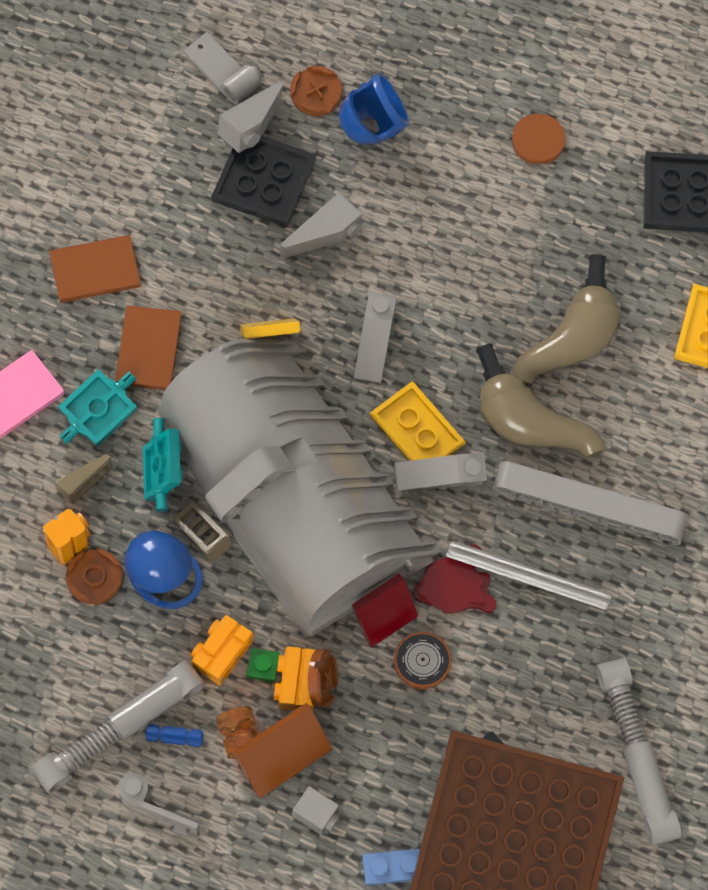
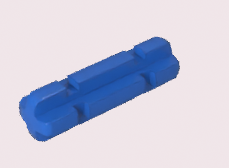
(174, 735)

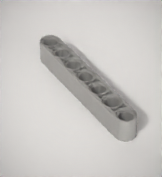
(590, 501)

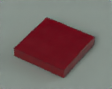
(385, 610)

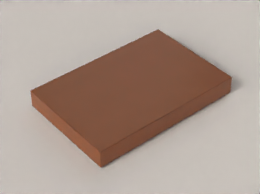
(95, 268)
(149, 346)
(282, 750)

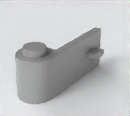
(223, 70)
(135, 796)

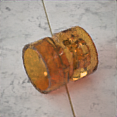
(237, 728)

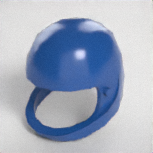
(377, 102)
(160, 564)

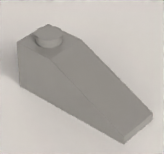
(247, 121)
(326, 227)
(375, 337)
(441, 472)

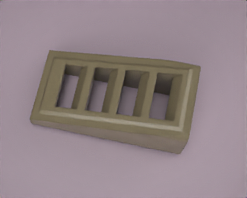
(81, 480)
(214, 544)

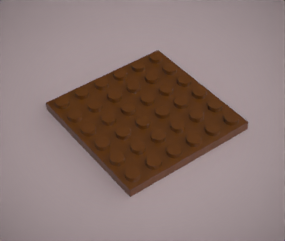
(515, 821)

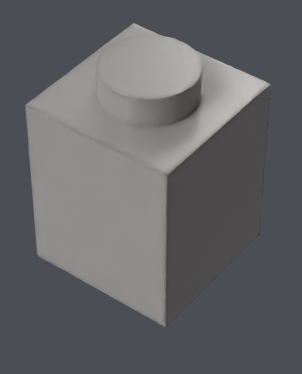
(316, 811)

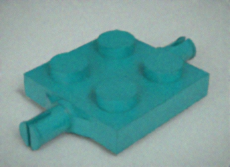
(97, 408)
(161, 464)

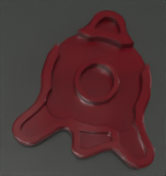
(455, 587)

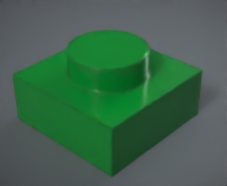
(263, 665)

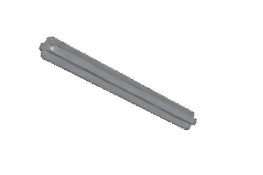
(528, 575)

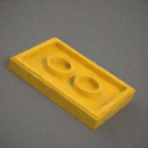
(269, 328)
(693, 339)
(416, 425)

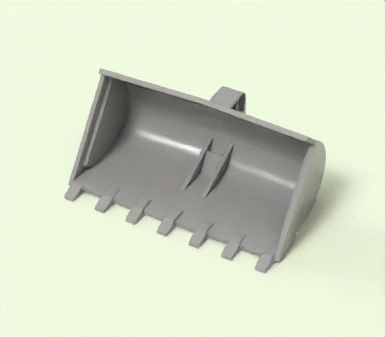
(290, 480)

